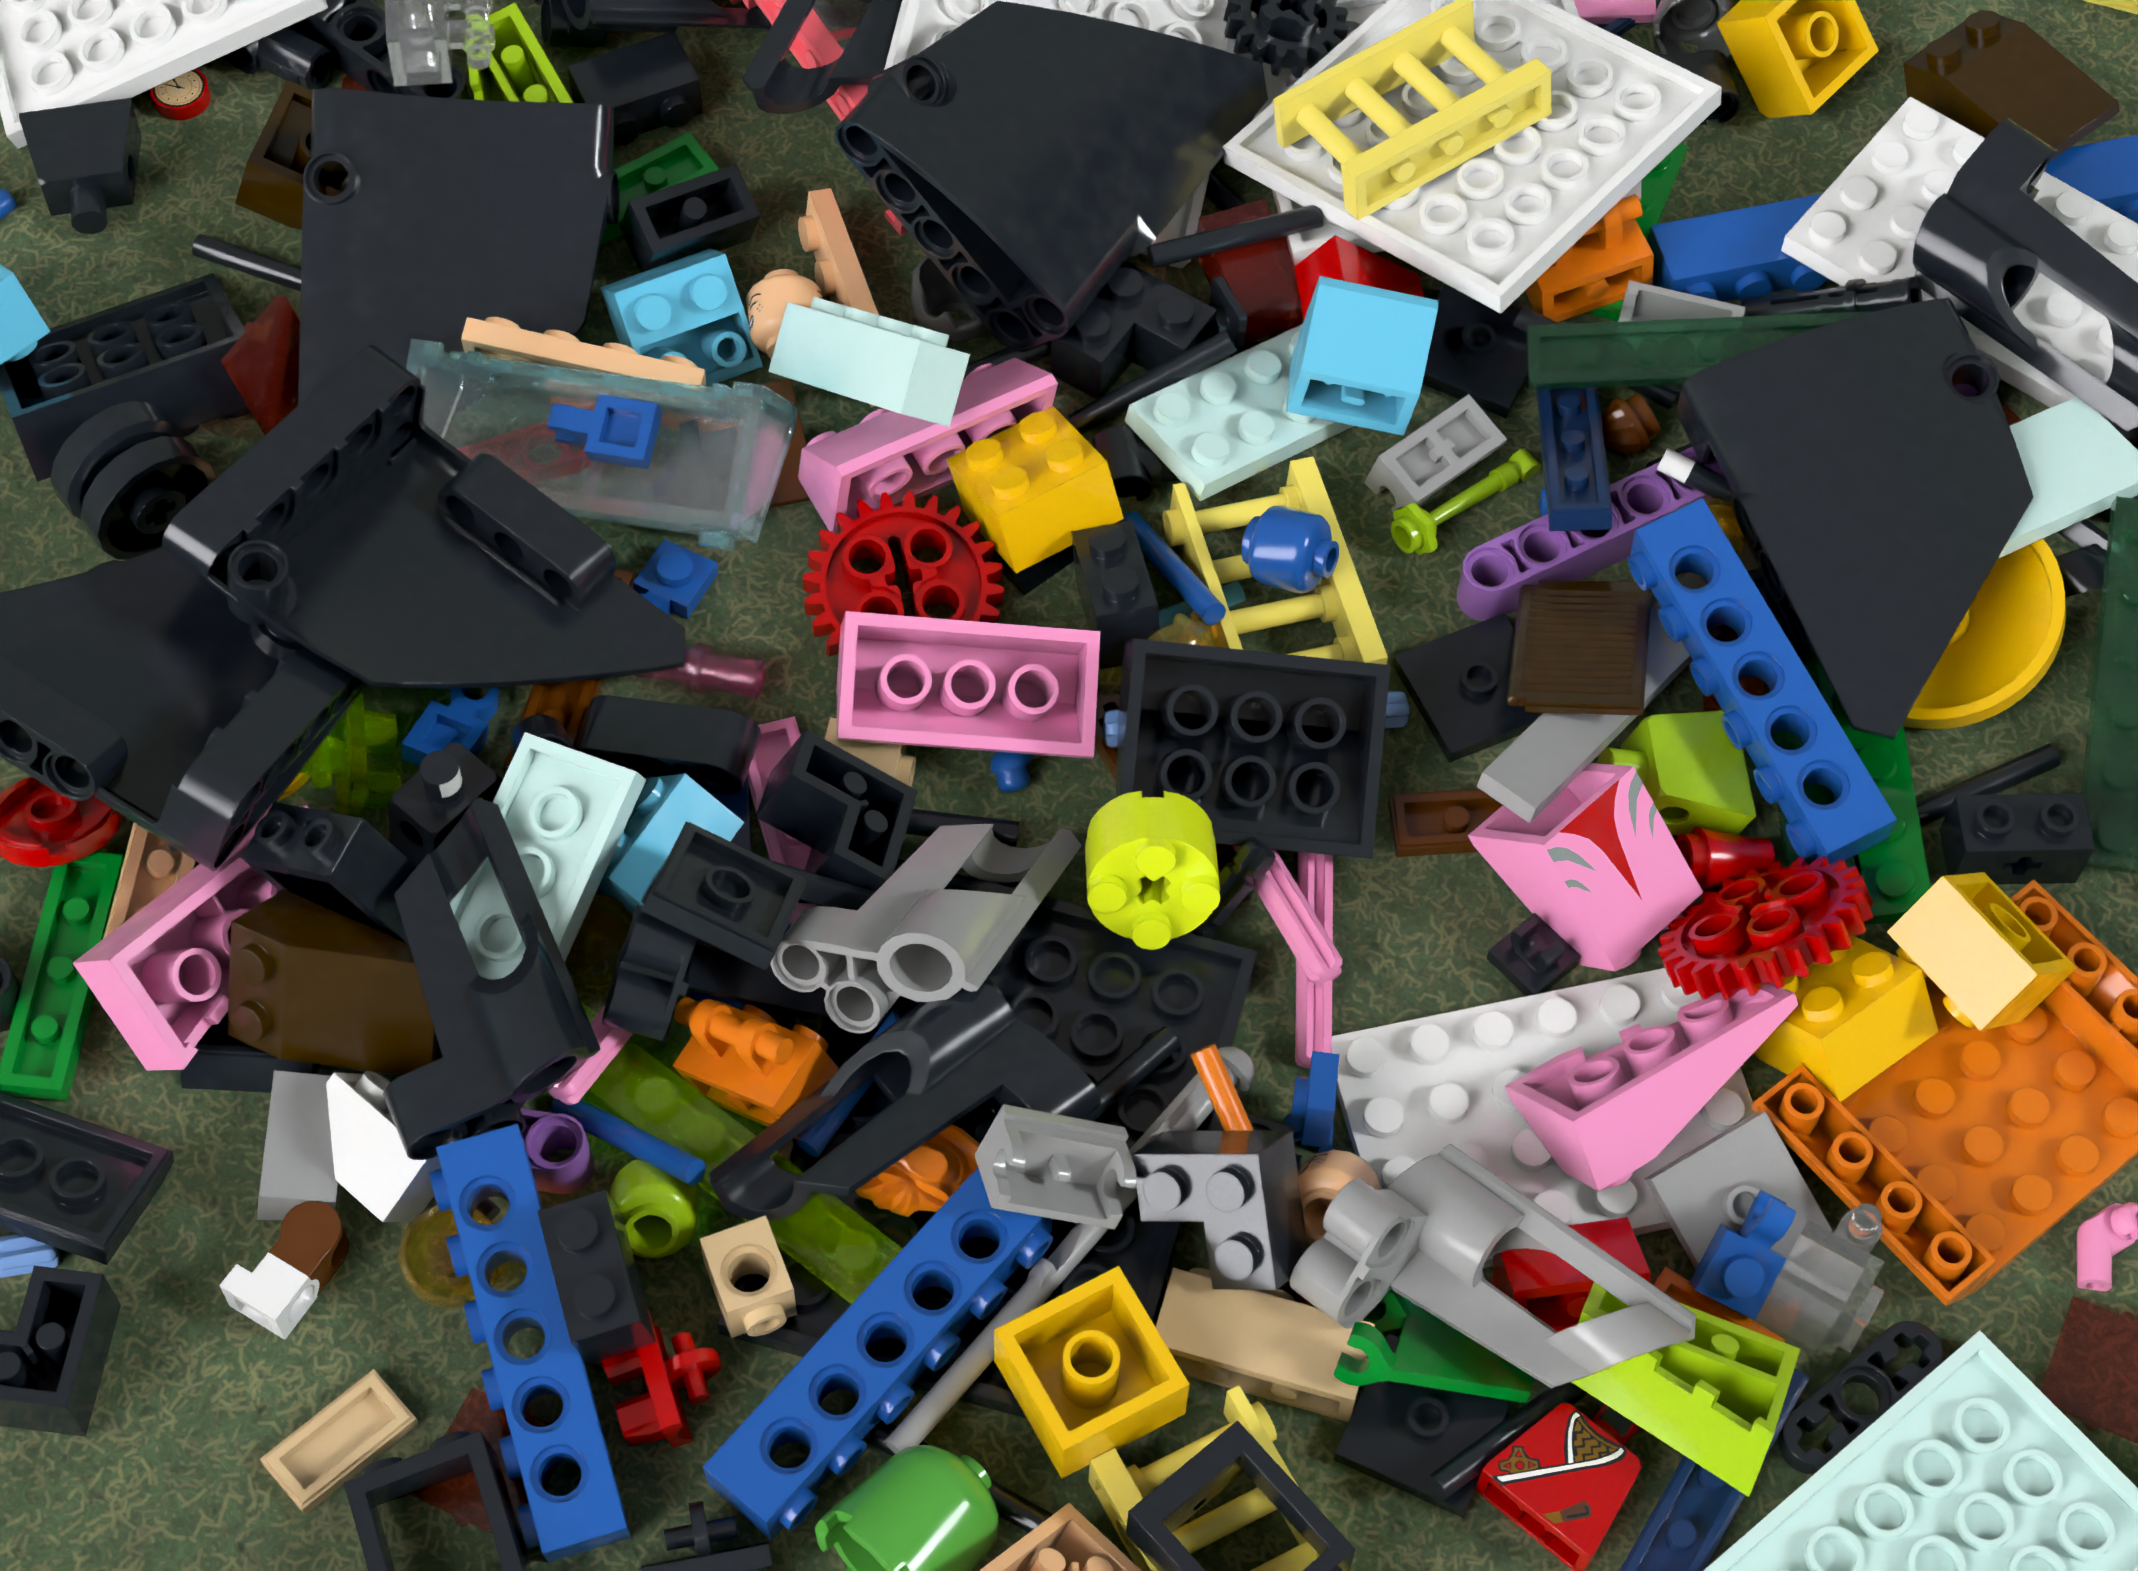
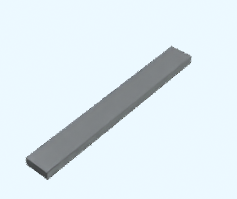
(1564, 744)

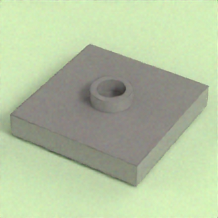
(1722, 1180)

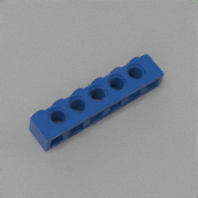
(1696, 544)
(840, 1360)
(592, 1513)

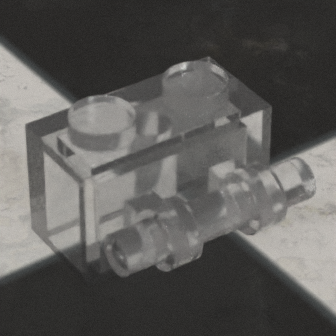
(423, 36)
(1827, 1286)

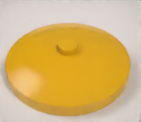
(1999, 645)

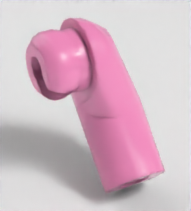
(2102, 1238)

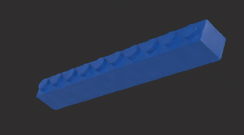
(1741, 252)

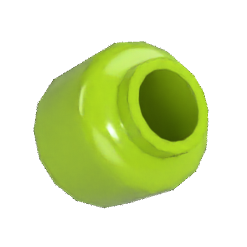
(655, 1209)

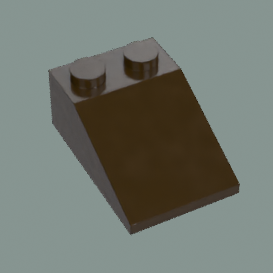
(2005, 70)
(326, 990)

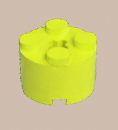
(1151, 867)

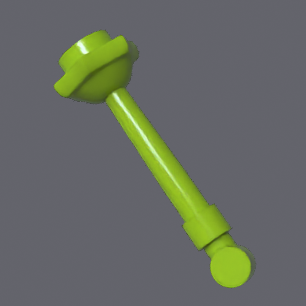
(1417, 529)

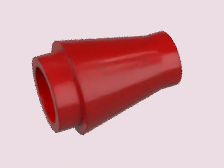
(1723, 855)

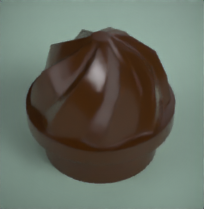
(1629, 425)

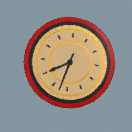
(182, 96)

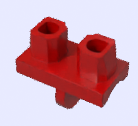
(661, 1410)

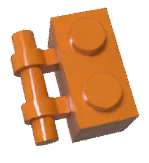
(1596, 266)
(750, 1060)

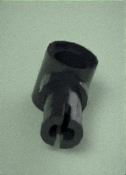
(1131, 462)

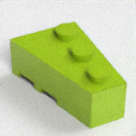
(517, 65)
(1704, 1396)

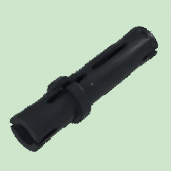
(1853, 297)

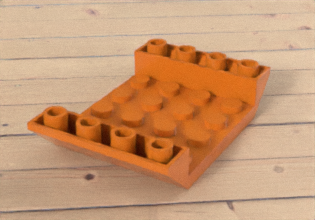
(1984, 1131)

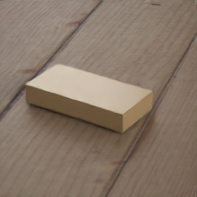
(339, 1441)

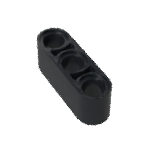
(671, 740)

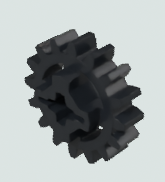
(1285, 31)

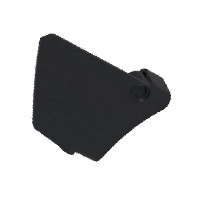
(447, 221)

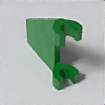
(1427, 1355)

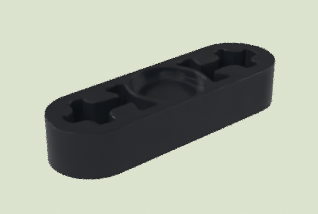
(1882, 1353)

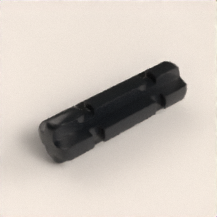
(1236, 882)

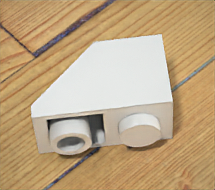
(370, 1153)

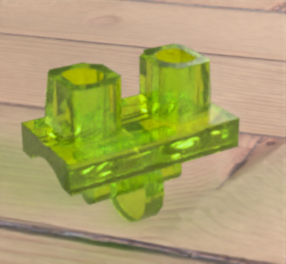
(345, 754)

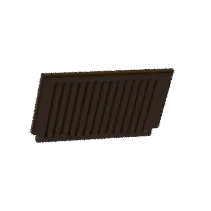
(1581, 648)

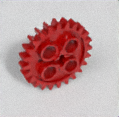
(957, 579)
(1766, 928)

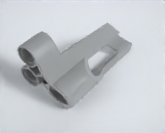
(915, 933)
(1430, 1246)

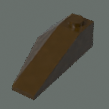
(276, 166)

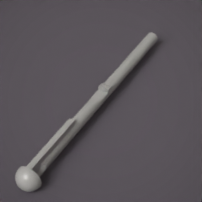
(1183, 1114)

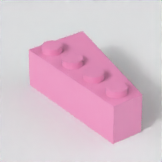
(170, 962)

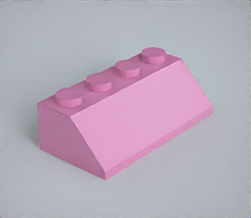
(911, 454)
(967, 685)

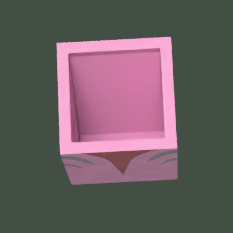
(1594, 865)

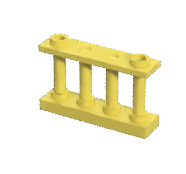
(1432, 145)
(1334, 600)
(1124, 1487)

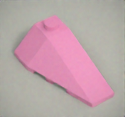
(1630, 1101)

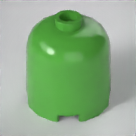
(915, 1515)

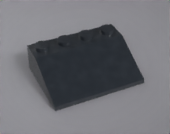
(123, 354)
(1257, 742)

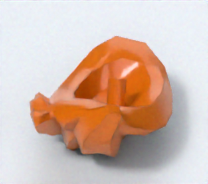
(925, 1175)

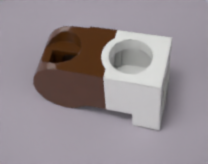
(292, 1271)

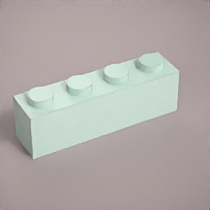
(870, 359)

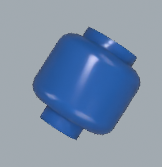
(1289, 549)

